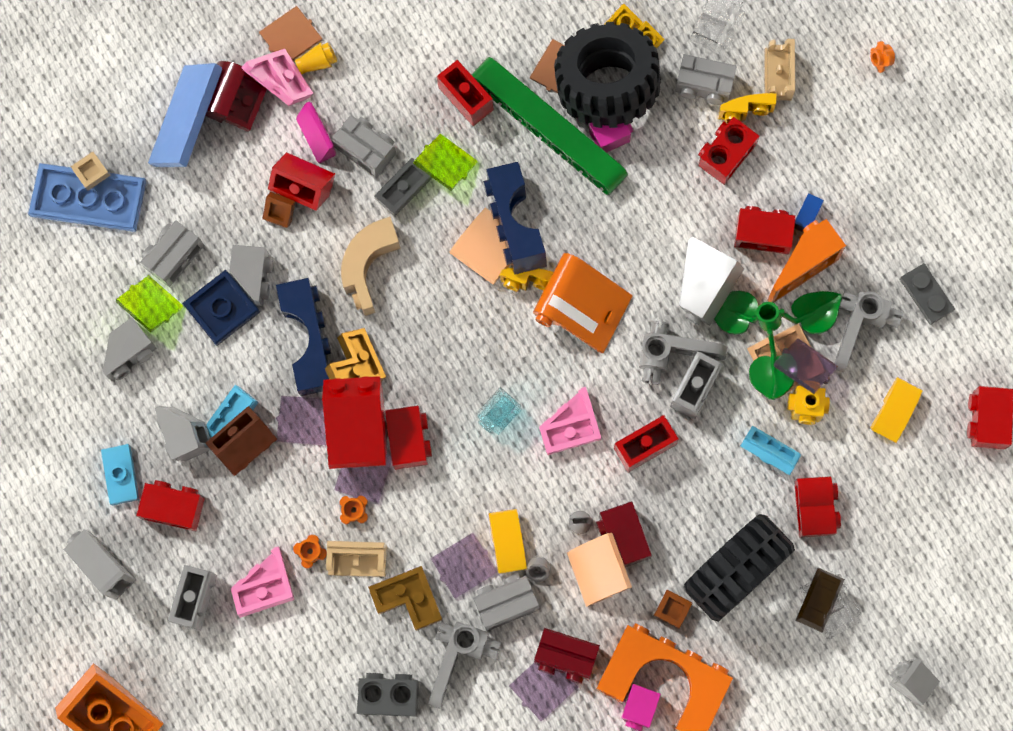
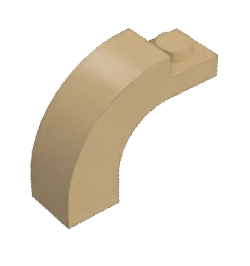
(363, 249)

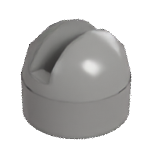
(581, 527)
(534, 575)

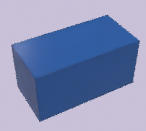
(808, 212)

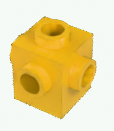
(807, 413)

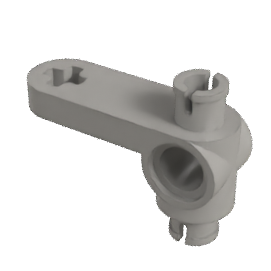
(883, 315)
(656, 365)
(481, 646)

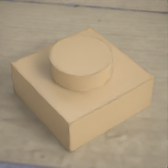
(90, 171)

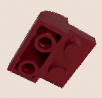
(236, 97)

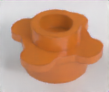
(882, 56)
(346, 506)
(310, 543)

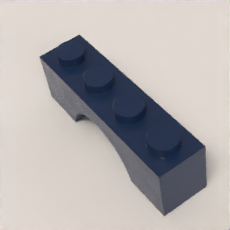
(523, 244)
(299, 303)

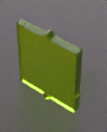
(445, 162)
(149, 303)

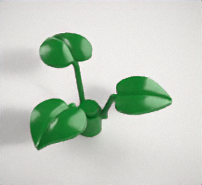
(814, 310)

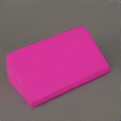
(315, 133)

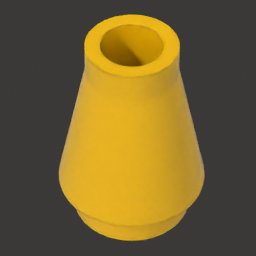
(317, 58)

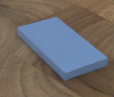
(185, 115)
(110, 204)

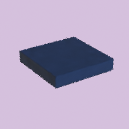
(221, 307)

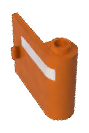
(582, 302)

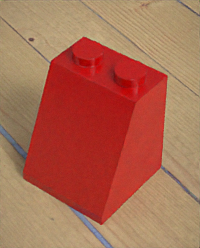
(354, 422)

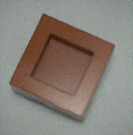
(278, 209)
(673, 609)

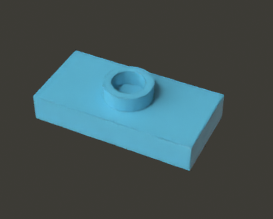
(232, 405)
(770, 450)
(120, 474)

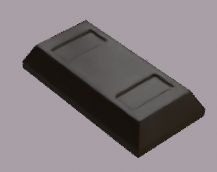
(820, 600)

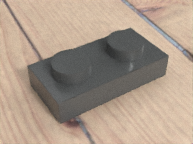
(402, 187)
(927, 294)

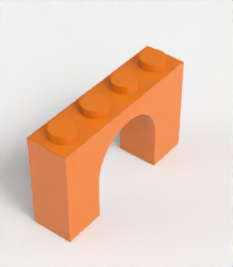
(706, 682)

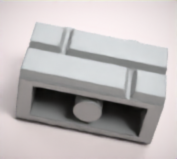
(705, 79)
(364, 145)
(171, 252)
(696, 385)
(192, 597)
(505, 602)

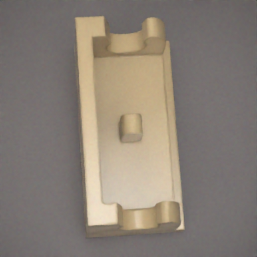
(780, 69)
(356, 558)

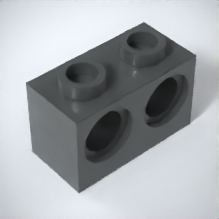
(387, 704)

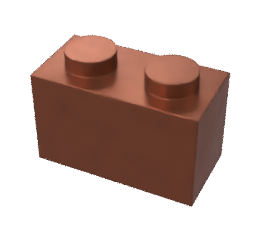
(241, 441)

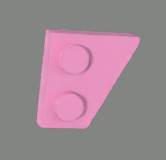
(279, 76)
(571, 425)
(263, 586)

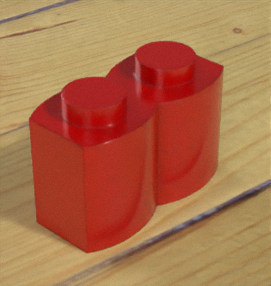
(816, 507)

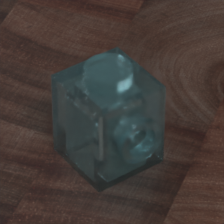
(498, 411)

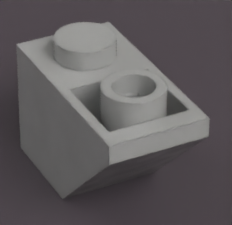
(250, 269)
(126, 348)
(182, 433)
(914, 680)

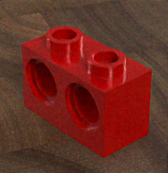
(732, 153)

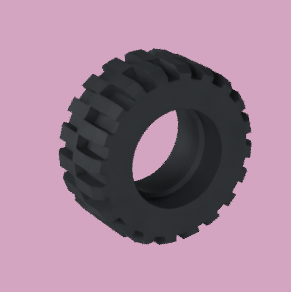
(601, 48)
(739, 567)

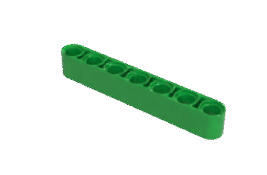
(550, 125)

